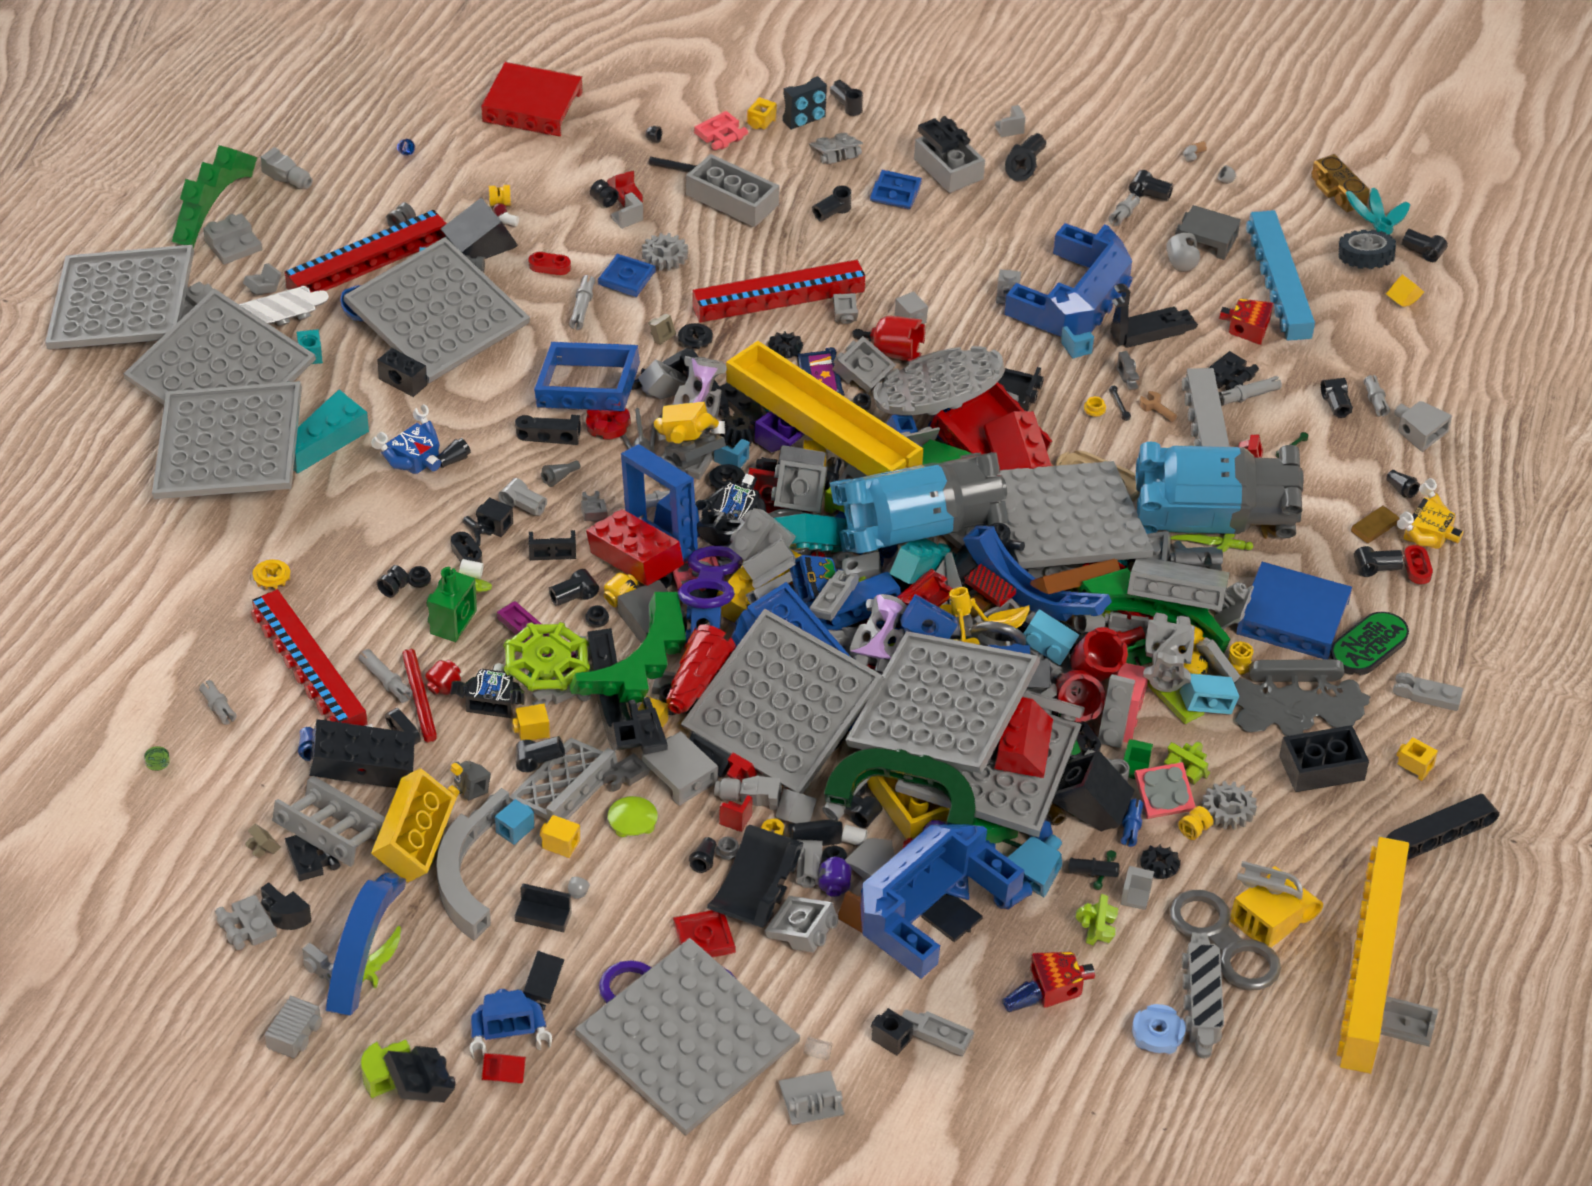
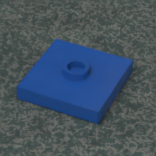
(626, 275)

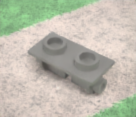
(1119, 622)

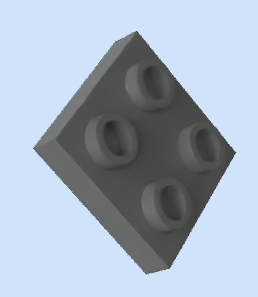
(689, 452)

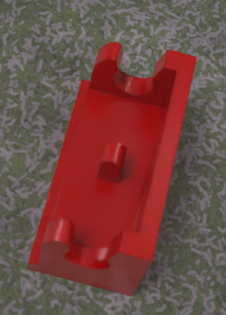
(929, 587)

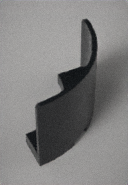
(757, 876)

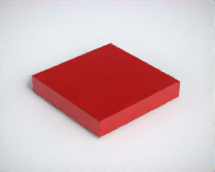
(707, 930)

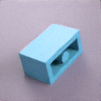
(1050, 637)
(1210, 694)

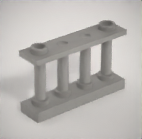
(334, 803)

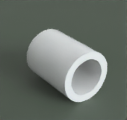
(471, 568)
(854, 835)

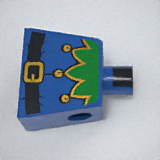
(811, 575)

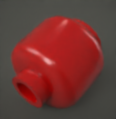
(441, 676)

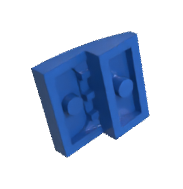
(896, 189)

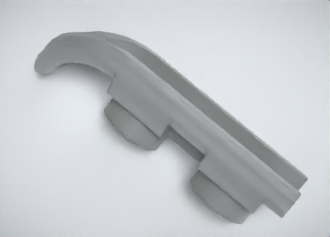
(1275, 884)

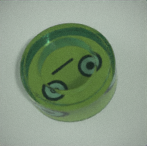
(157, 758)

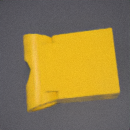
(1272, 916)

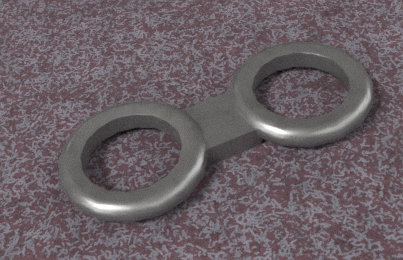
(987, 626)
(1226, 940)

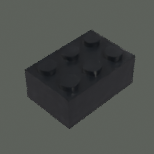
(1324, 758)

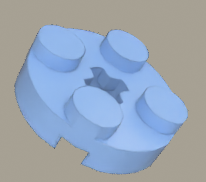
(1155, 1041)

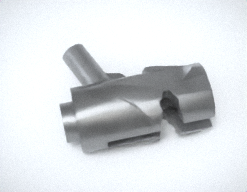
(1198, 556)

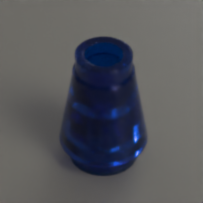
(1023, 996)

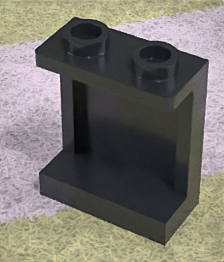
(1023, 385)

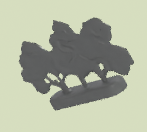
(1291, 705)

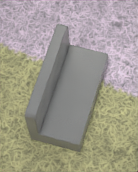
(769, 563)

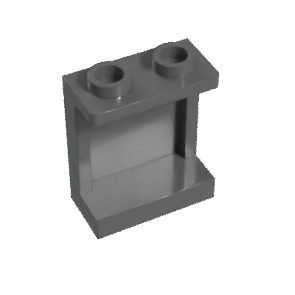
(1211, 229)

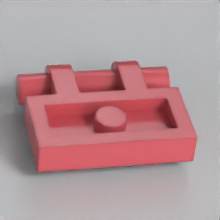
(717, 127)

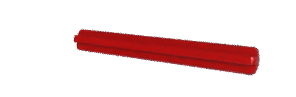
(419, 695)

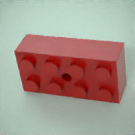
(635, 547)

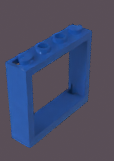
(587, 355)
(641, 461)

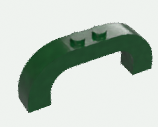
(903, 767)

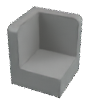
(1013, 125)
(631, 213)
(795, 807)
(1137, 888)

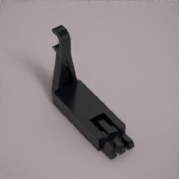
(1146, 326)
(677, 362)

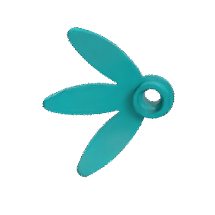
(1377, 213)

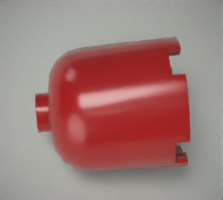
(899, 337)
(1099, 653)
(1090, 693)

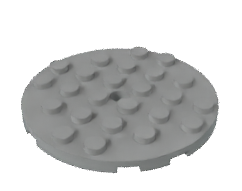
(939, 381)

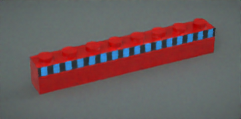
(367, 254)
(778, 290)
(307, 660)

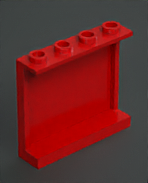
(530, 98)
(965, 424)

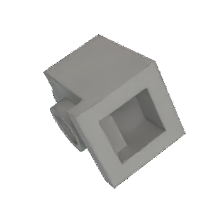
(1006, 281)

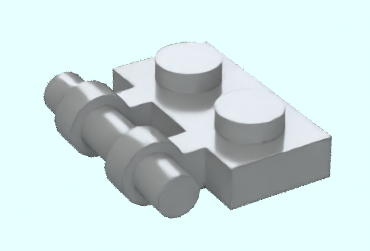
(253, 919)

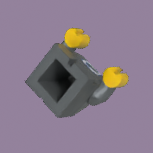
(470, 779)

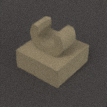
(662, 328)
(263, 840)

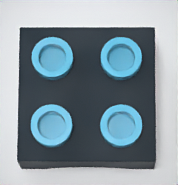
(805, 103)

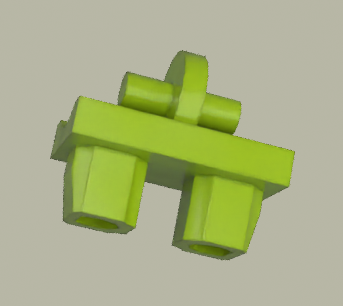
(1192, 759)
(1094, 919)

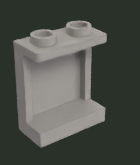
(683, 768)

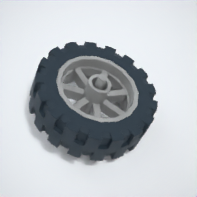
(1367, 249)

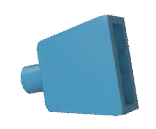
(1040, 862)

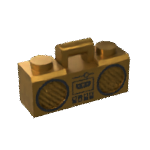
(1335, 179)

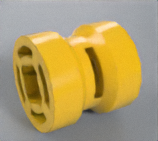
(499, 195)
(1240, 656)
(1196, 822)

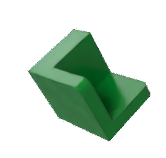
(1137, 756)

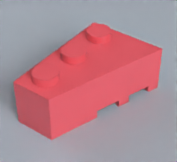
(1136, 673)

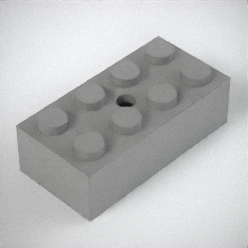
(732, 190)

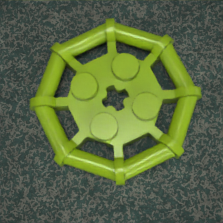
(546, 666)

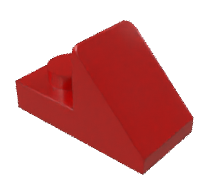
(624, 185)

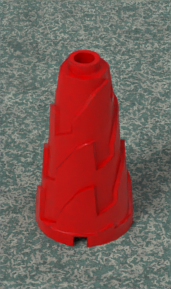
(699, 665)

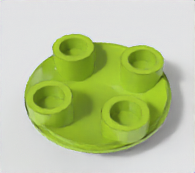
(632, 816)

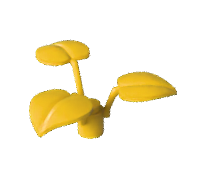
(962, 605)

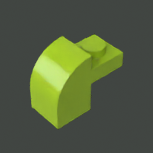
(374, 1070)

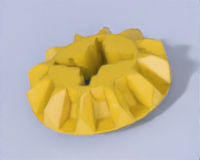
(271, 567)

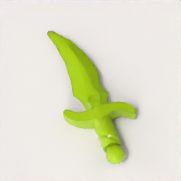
(1225, 543)
(381, 956)

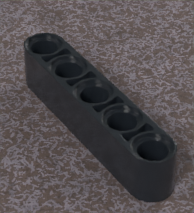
(1446, 825)

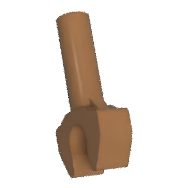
(1154, 403)

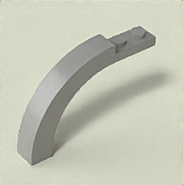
(458, 902)

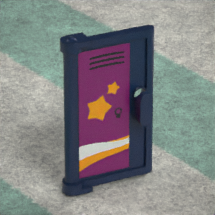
(820, 366)

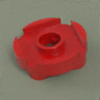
(598, 423)

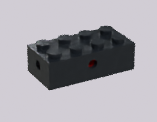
(361, 753)

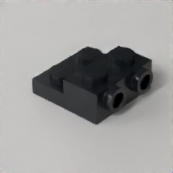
(420, 1074)

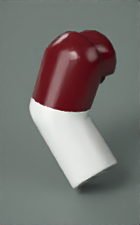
(502, 213)

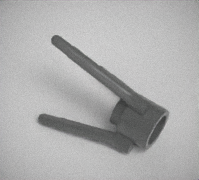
(641, 440)

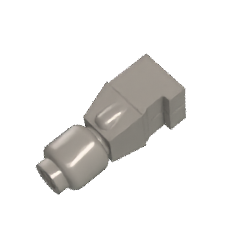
(284, 169)
(764, 790)

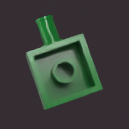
(451, 604)

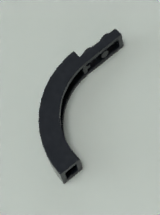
(618, 726)

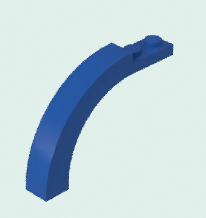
(990, 552)
(357, 940)

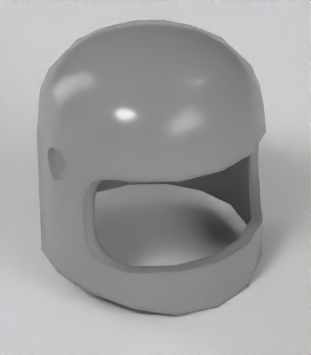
(1181, 255)

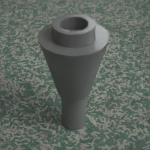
(555, 473)

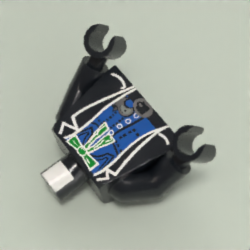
(733, 499)
(490, 692)

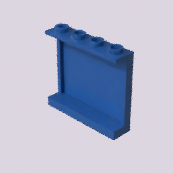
(1294, 610)

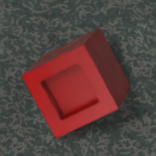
(735, 815)
(503, 1068)

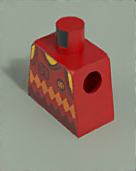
(1248, 319)
(1059, 976)

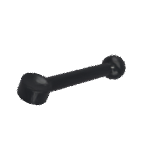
(1125, 415)

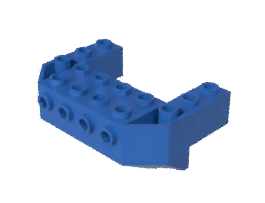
(1091, 298)
(920, 878)

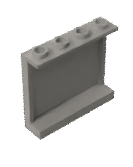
(1178, 583)

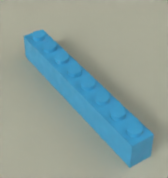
(1280, 275)

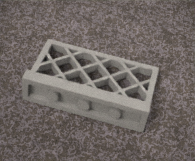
(578, 789)

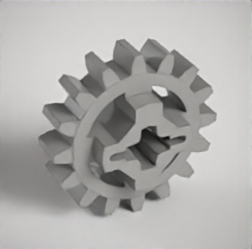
(665, 251)
(1230, 805)

